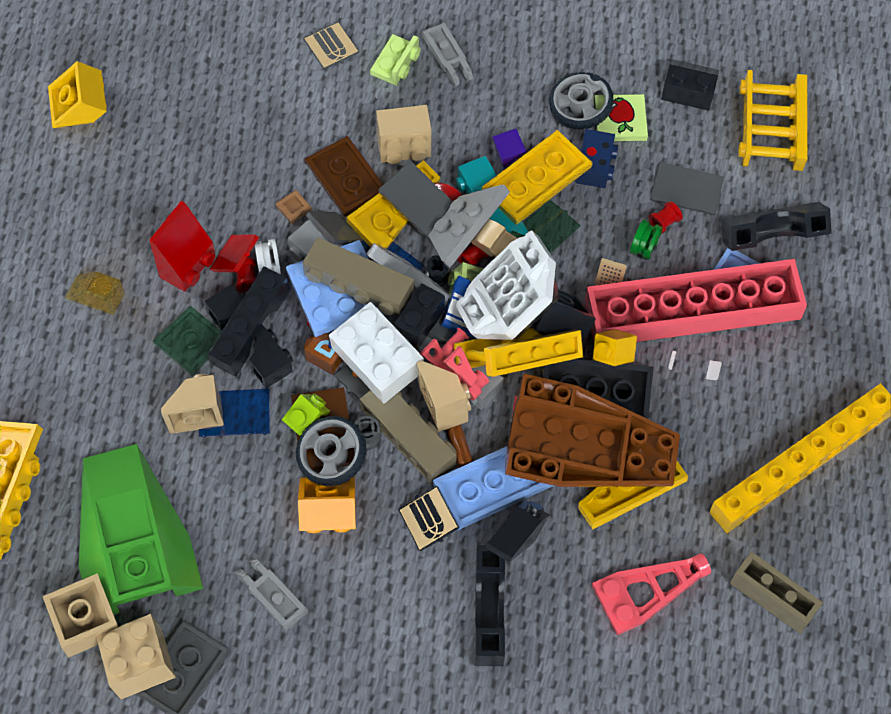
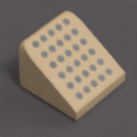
(610, 272)

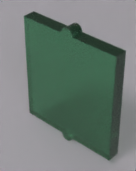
(551, 224)

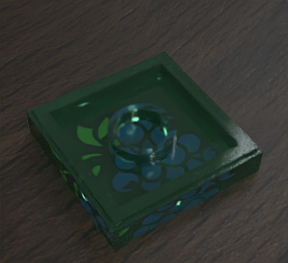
(188, 340)

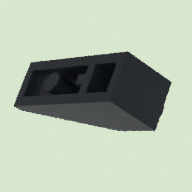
(518, 531)

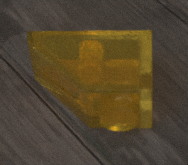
(97, 291)

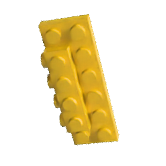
(17, 469)

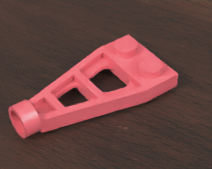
(618, 603)

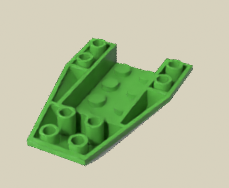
(132, 531)

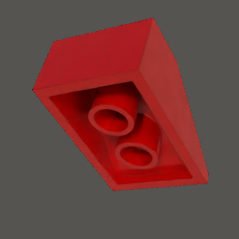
(181, 248)

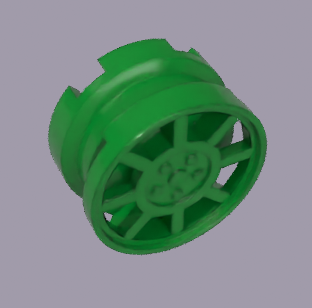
(643, 237)

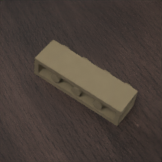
(358, 277)
(411, 434)

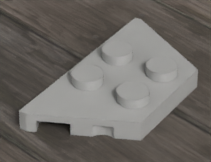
(464, 221)

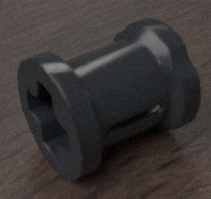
(437, 270)

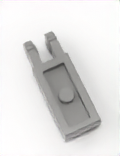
(447, 52)
(273, 595)

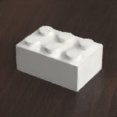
(376, 352)

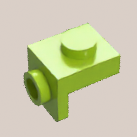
(304, 412)

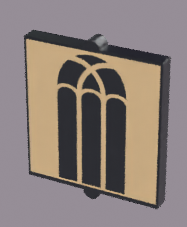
(429, 518)

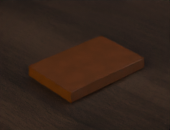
(344, 175)
(337, 404)

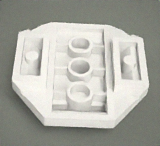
(511, 291)

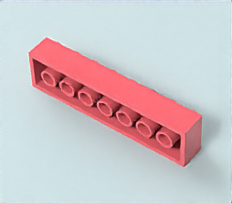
(699, 301)

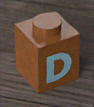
(320, 355)

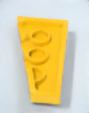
(379, 220)
(610, 502)

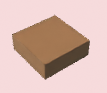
(293, 206)

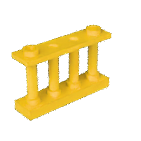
(796, 111)
(525, 353)

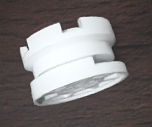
(263, 254)

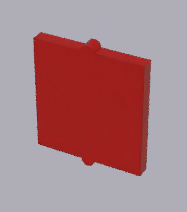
(234, 253)

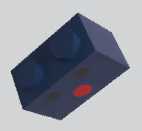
(599, 149)

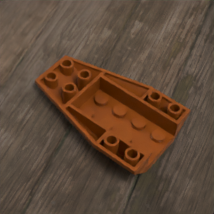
(583, 440)

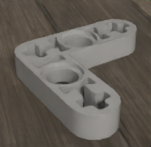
(399, 264)

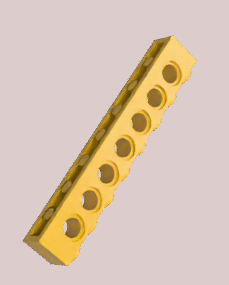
(802, 459)

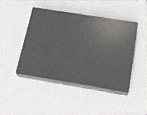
(194, 662)

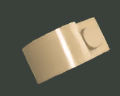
(492, 238)

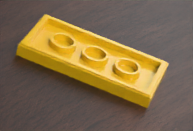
(539, 176)

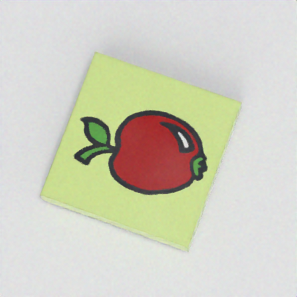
(626, 119)

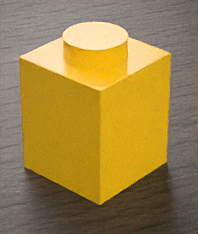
(614, 347)

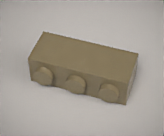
(776, 592)

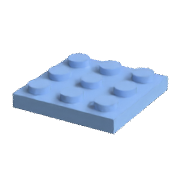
(321, 304)

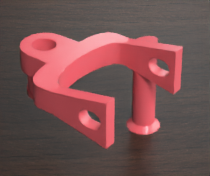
(445, 357)

